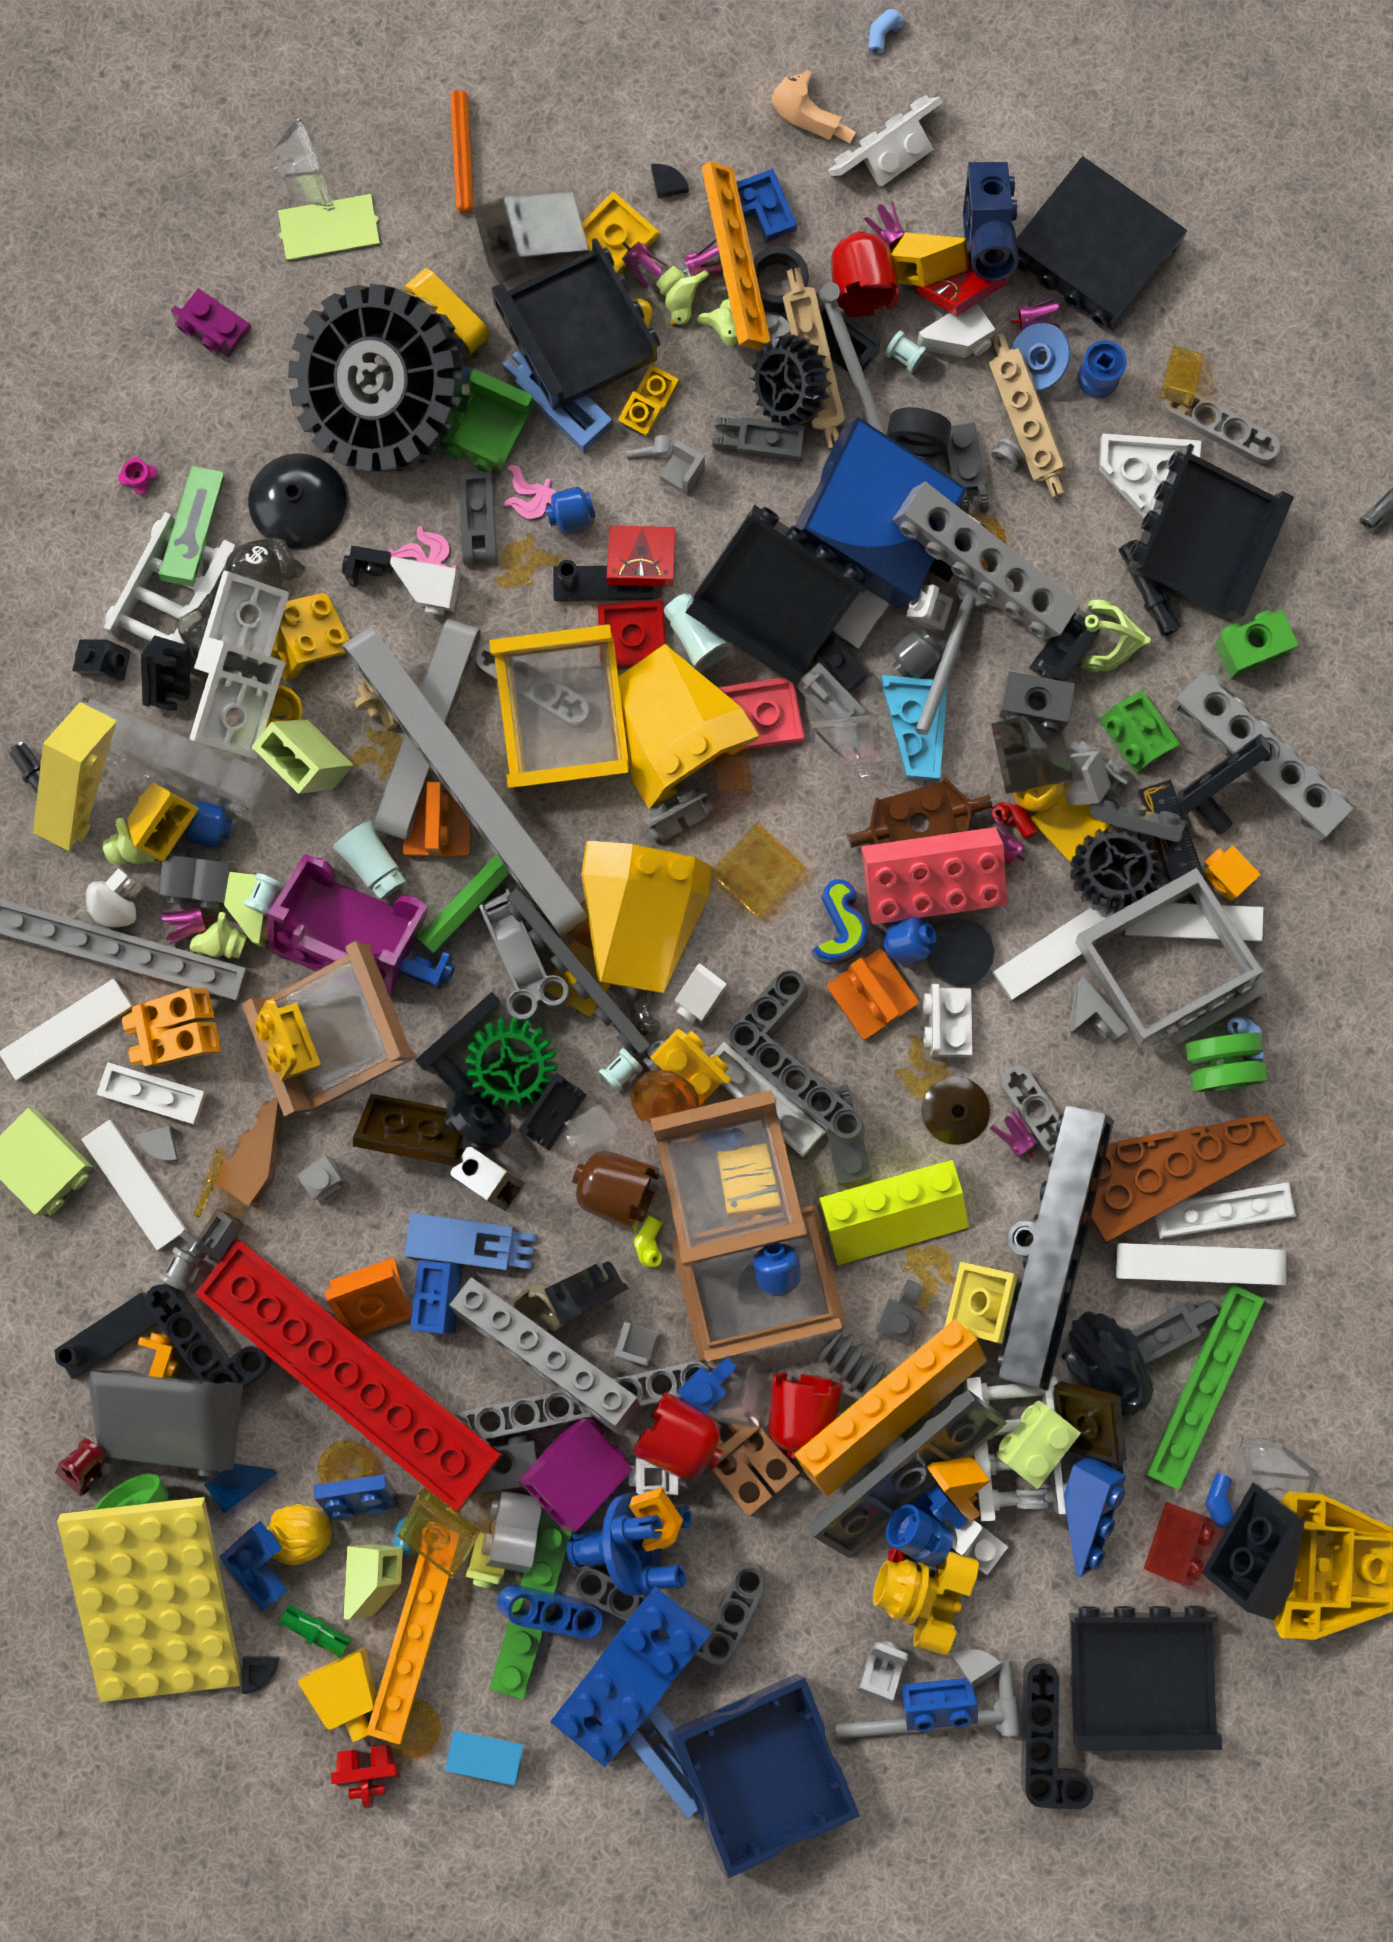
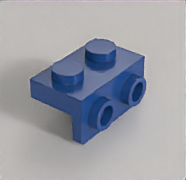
(939, 1704)

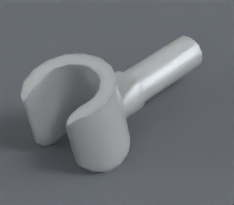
(661, 449)

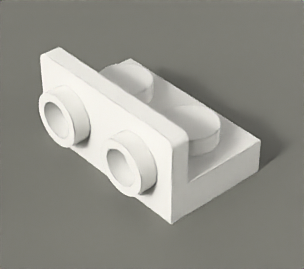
(949, 1022)

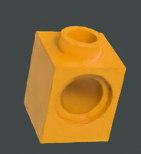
(1230, 872)

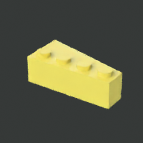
(71, 775)

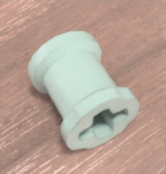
(905, 351)
(263, 894)
(620, 1070)

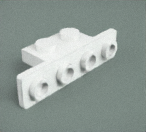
(893, 148)

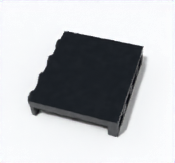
(1097, 243)
(577, 326)
(1208, 535)
(775, 593)
(1143, 1679)

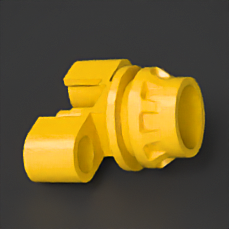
(467, 323)
(910, 1593)

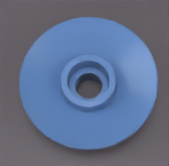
(1037, 341)

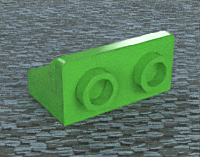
(1138, 731)

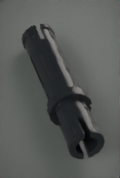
(1155, 599)

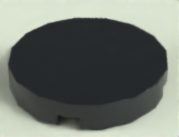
(961, 952)

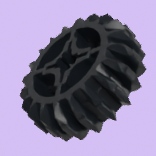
(787, 373)
(1111, 846)

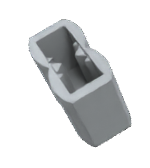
(513, 1531)

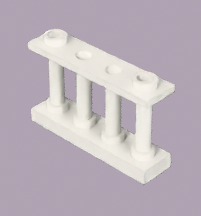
(119, 615)
(989, 1499)

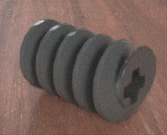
(852, 1362)

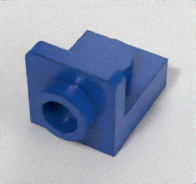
(421, 970)
(939, 1505)

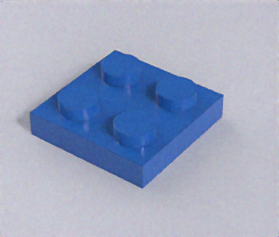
(356, 1496)

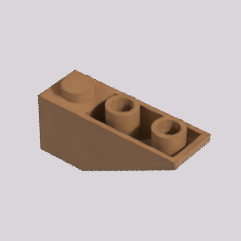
(255, 1161)

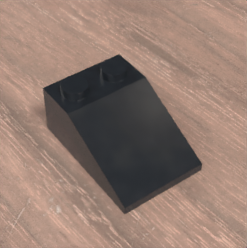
(1258, 1554)

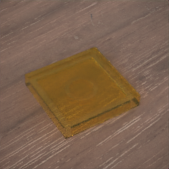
(438, 1533)

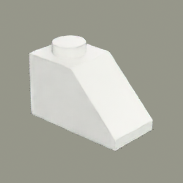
(959, 334)
(429, 584)
(700, 995)

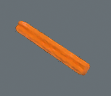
(462, 152)

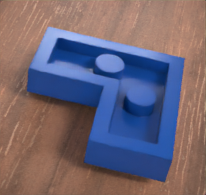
(765, 199)
(247, 1563)

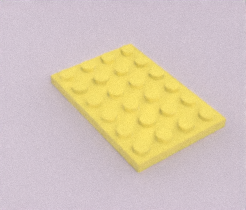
(150, 1599)

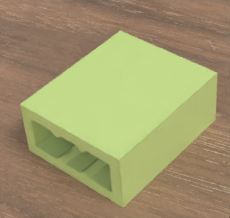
(302, 756)
(40, 1163)

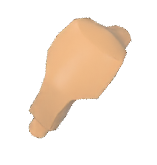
(794, 105)

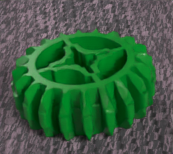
(516, 1090)

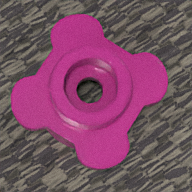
(131, 468)

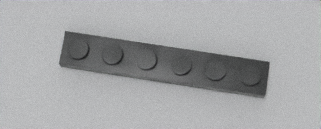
(585, 983)

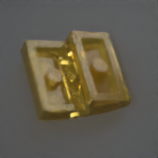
(758, 869)

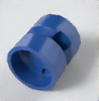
(1101, 369)
(919, 1535)

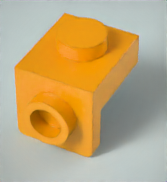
(164, 1360)
(658, 1503)

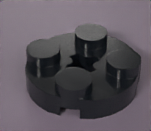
(477, 1120)

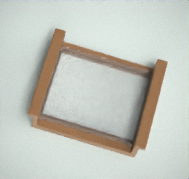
(349, 1027)
(728, 1177)
(736, 1316)

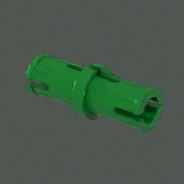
(314, 1631)

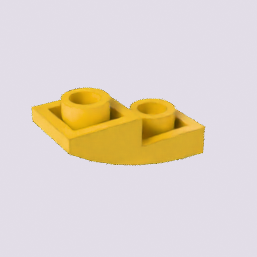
(649, 400)

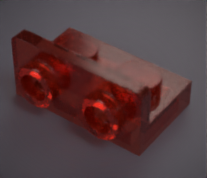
(1179, 1544)

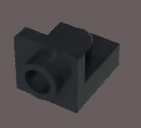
(372, 560)

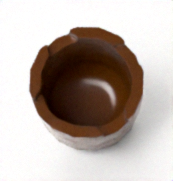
(615, 1188)

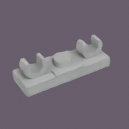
(1209, 1018)

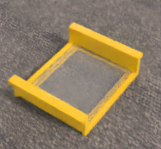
(561, 706)

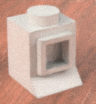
(649, 1477)

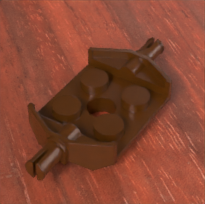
(939, 803)

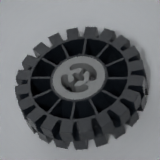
(414, 401)

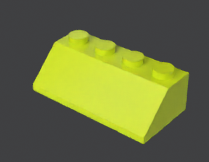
(894, 1212)

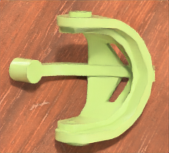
(1130, 641)

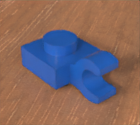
(704, 1388)

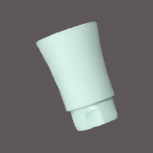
(699, 641)
(370, 860)

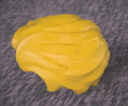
(301, 1533)

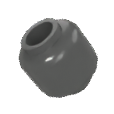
(916, 654)

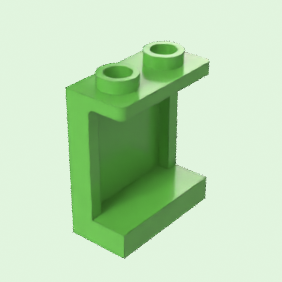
(490, 424)

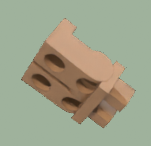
(750, 1449)

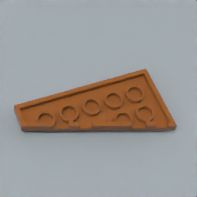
(1166, 1168)

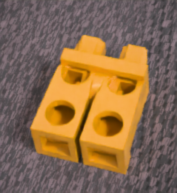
(159, 1030)

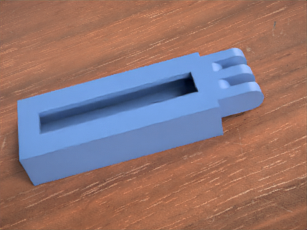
(579, 420)
(456, 1241)
(663, 1759)

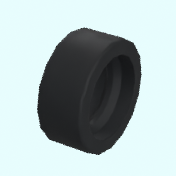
(784, 256)
(920, 431)

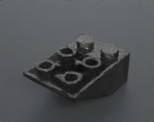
(530, 233)

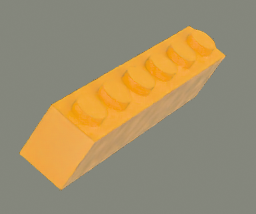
(891, 1407)

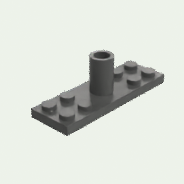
(904, 1473)

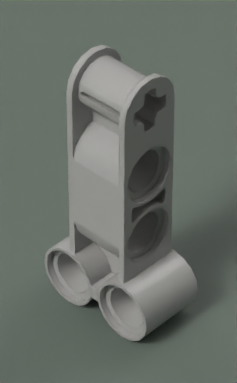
(521, 960)

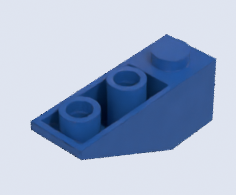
(1090, 1504)

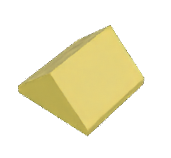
(982, 1301)

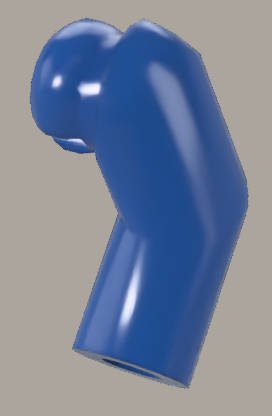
(1217, 1501)

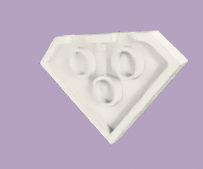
(1139, 465)

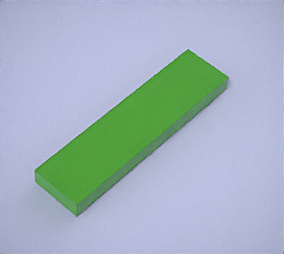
(463, 904)

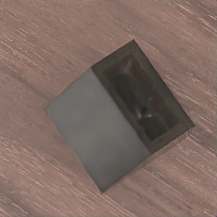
(1030, 754)

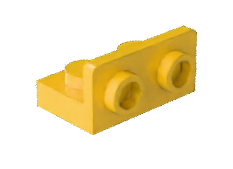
(684, 1057)

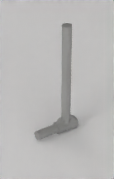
(827, 299)
(970, 598)
(1004, 1715)

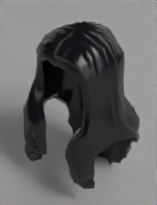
(1109, 1361)

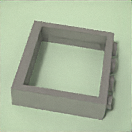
(1189, 883)

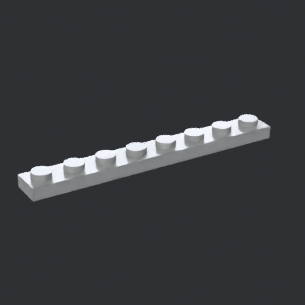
(121, 950)

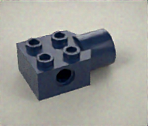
(989, 219)

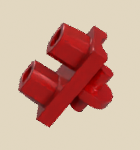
(349, 1772)

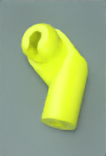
(646, 1245)

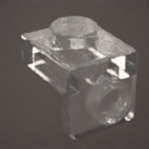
(590, 1129)

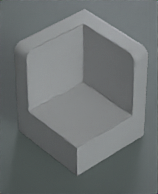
(683, 468)
(1090, 779)
(636, 1343)

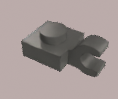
(900, 1317)

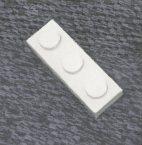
(151, 1093)

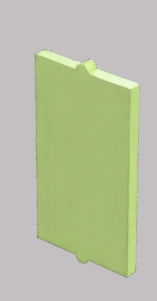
(316, 231)

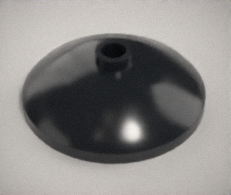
(307, 516)

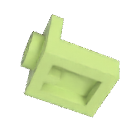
(483, 1575)

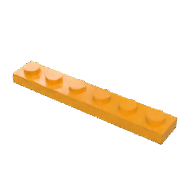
(735, 255)
(409, 1653)

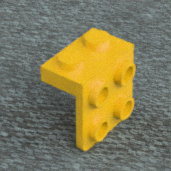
(308, 633)
(286, 1039)

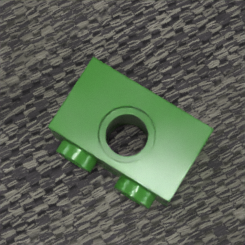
(1271, 630)

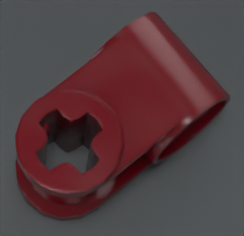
(82, 1466)

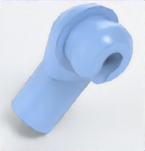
(887, 21)
(1241, 1024)

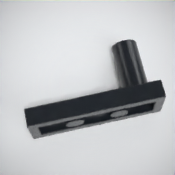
(590, 584)
(1200, 792)
(440, 1061)
(105, 1336)

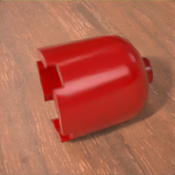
(864, 274)
(801, 1409)
(680, 1439)

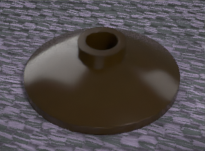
(938, 1110)

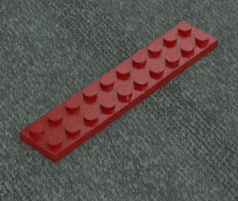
(349, 1375)

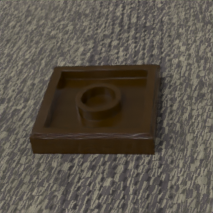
(1096, 1417)

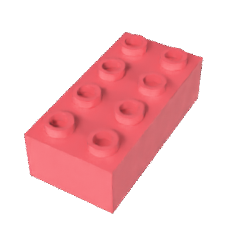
(934, 875)

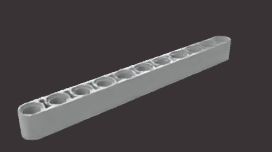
(465, 782)

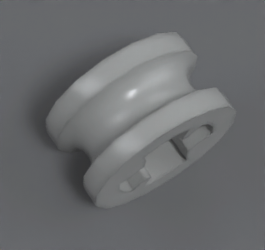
(1008, 454)
(1032, 1498)

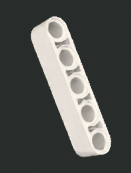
(1201, 1264)

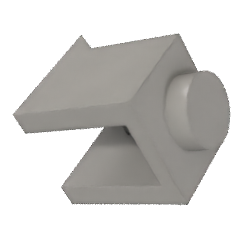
(323, 1180)

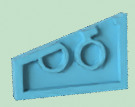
(905, 701)

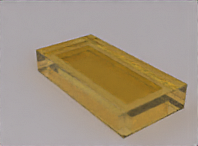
(1182, 375)

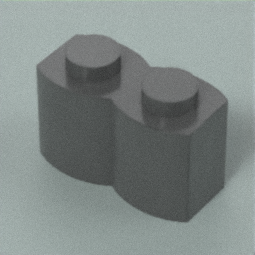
(195, 879)

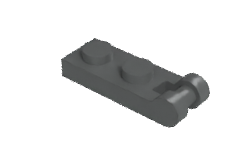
(477, 517)

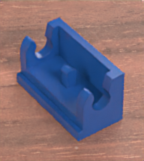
(434, 1290)

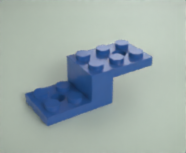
(630, 1676)

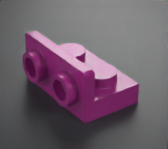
(211, 322)

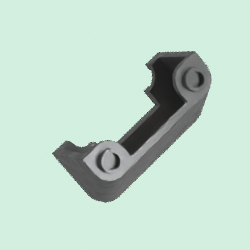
(165, 1420)

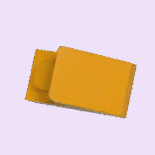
(960, 1482)

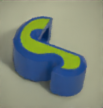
(847, 921)

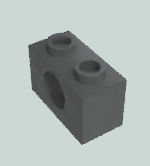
(1054, 694)
(522, 1454)

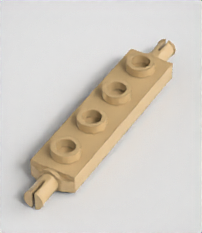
(806, 320)
(1027, 416)

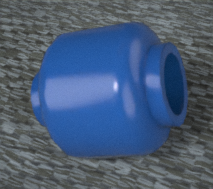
(571, 510)
(208, 825)
(910, 941)
(777, 1269)

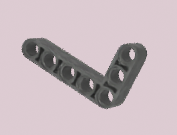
(788, 1066)
(720, 1624)

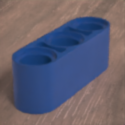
(561, 1622)

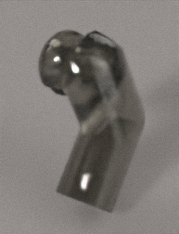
(642, 1016)

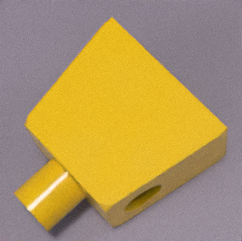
(159, 821)
(342, 1693)

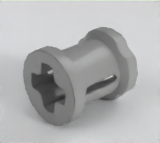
(179, 1269)

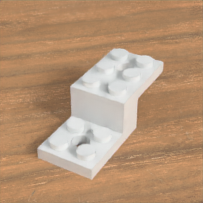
(239, 664)

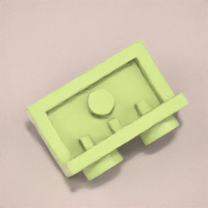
(1037, 1443)

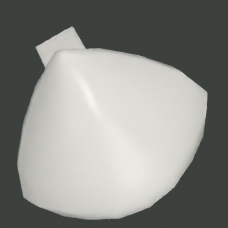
(108, 903)

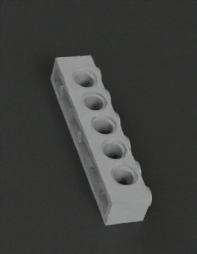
(1055, 603)
(1265, 775)
(545, 1356)

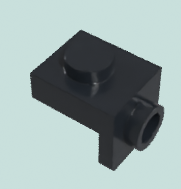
(101, 658)

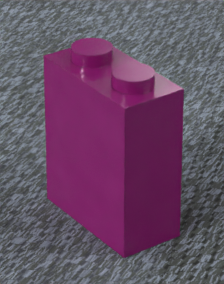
(576, 1474)

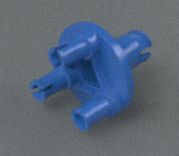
(622, 1552)

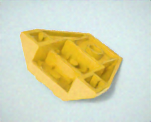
(676, 723)
(641, 910)
(1340, 1569)

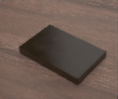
(407, 1130)

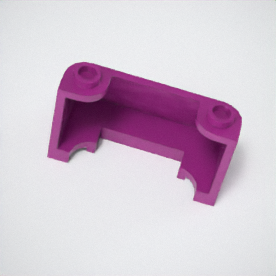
(321, 917)

